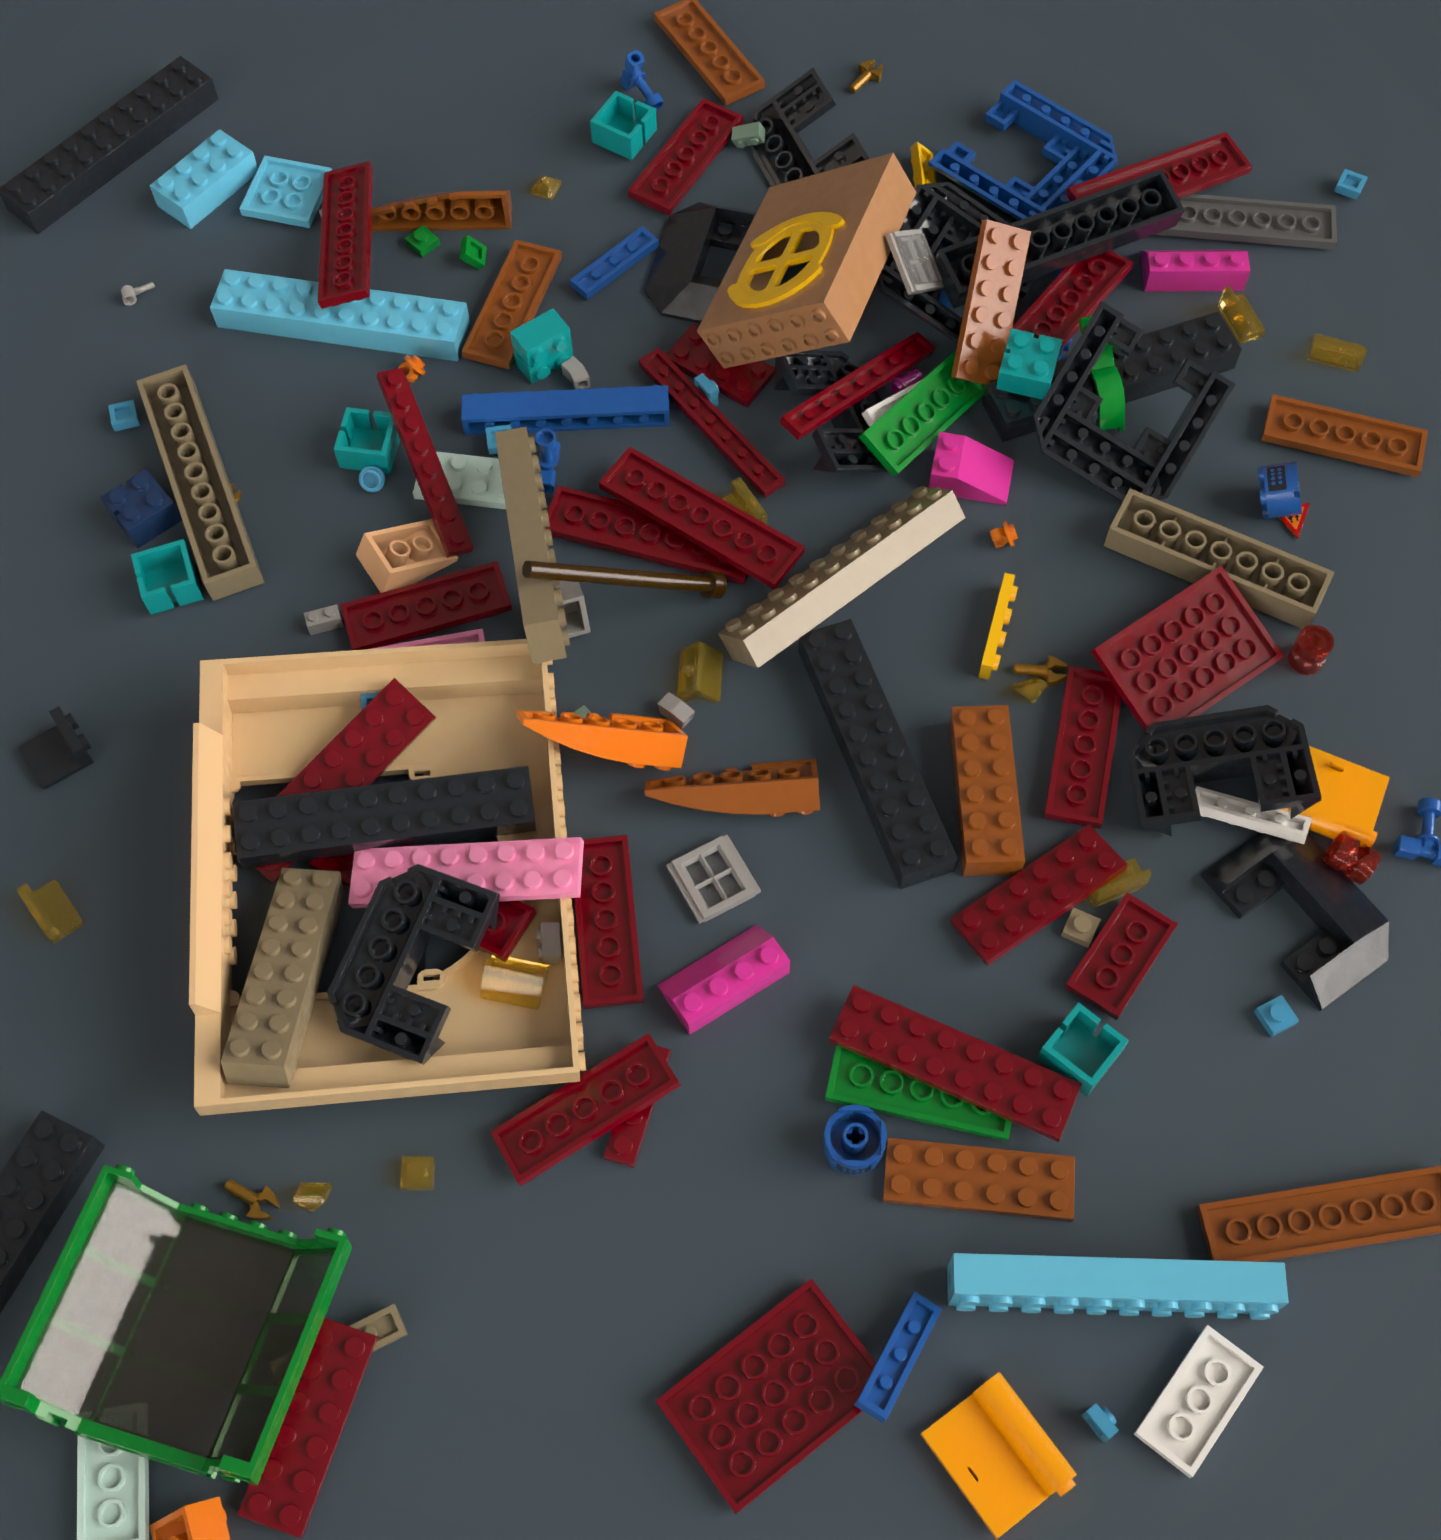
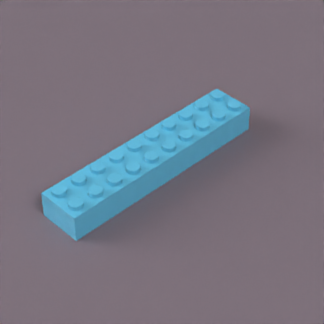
(378, 322)
(1116, 1285)

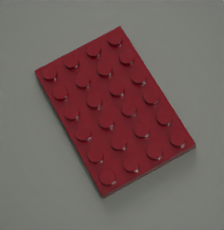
(1188, 652)
(770, 1395)

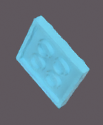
(285, 192)

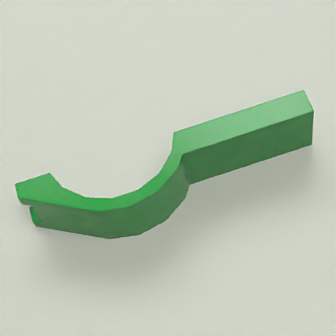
(1108, 387)

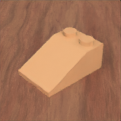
(402, 554)

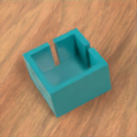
(616, 126)
(541, 345)
(1028, 364)
(367, 445)
(166, 576)
(1079, 1051)

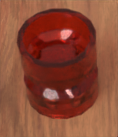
(1310, 649)
(1355, 860)

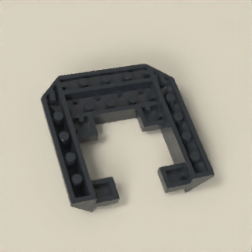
(946, 217)
(1097, 456)

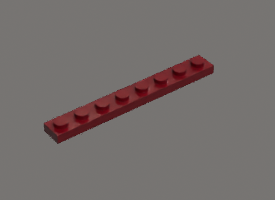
(856, 385)
(712, 423)
(425, 462)

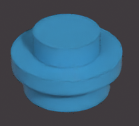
(372, 479)

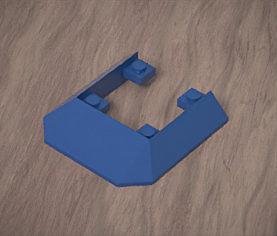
(1072, 143)

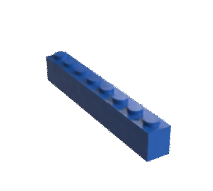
(567, 409)

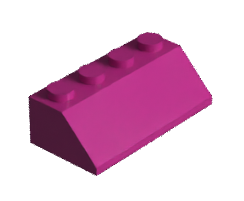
(1194, 270)
(725, 978)

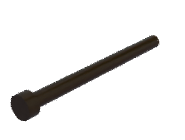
(710, 584)

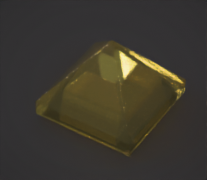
(546, 187)
(1030, 688)
(312, 1195)

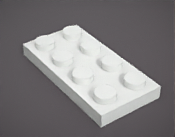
(1198, 1401)

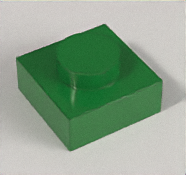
(422, 241)
(473, 252)

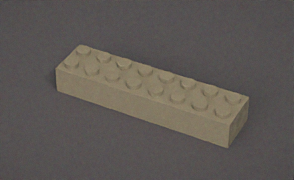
(1195, 547)
(283, 979)

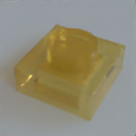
(417, 1173)

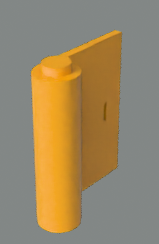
(1348, 800)
(1004, 1451)

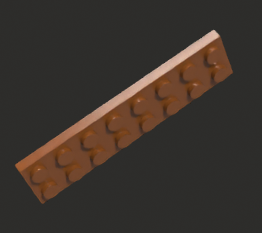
(1324, 1217)

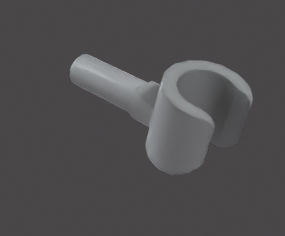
(129, 293)

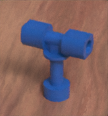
(634, 77)
(548, 458)
(1426, 843)

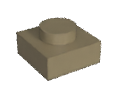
(1080, 927)

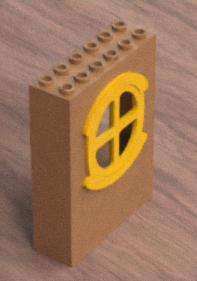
(822, 219)

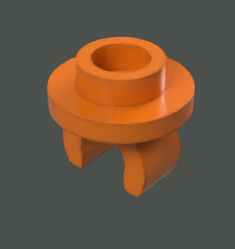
(414, 366)
(1002, 536)

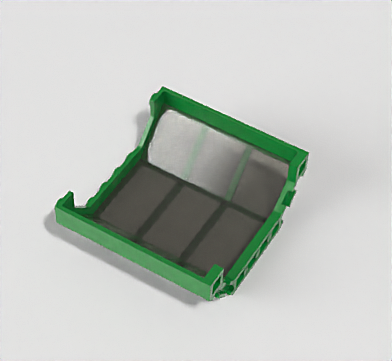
(174, 1330)

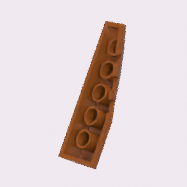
(446, 212)
(764, 789)

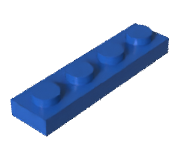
(614, 263)
(898, 1357)

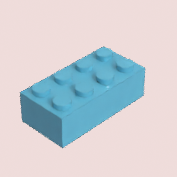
(204, 179)

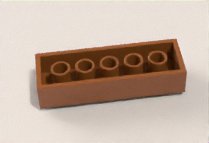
(986, 791)

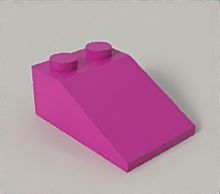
(971, 469)

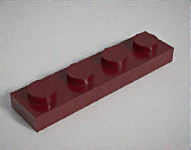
(628, 1136)

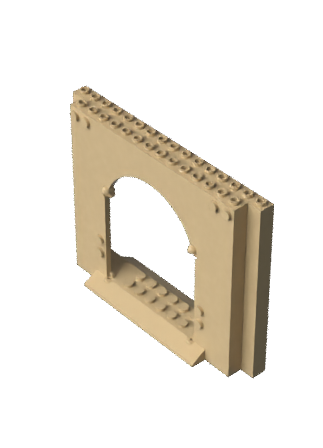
(263, 727)

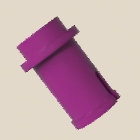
(907, 380)

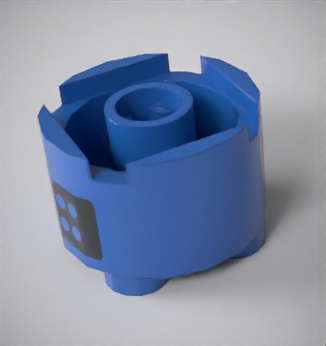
(1279, 490)
(870, 1133)

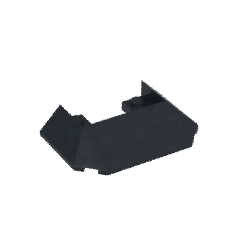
(783, 117)
(679, 261)
(840, 446)
(1217, 748)
(1352, 926)
(386, 949)

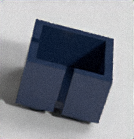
(141, 508)

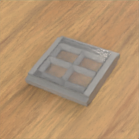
(914, 261)
(713, 878)

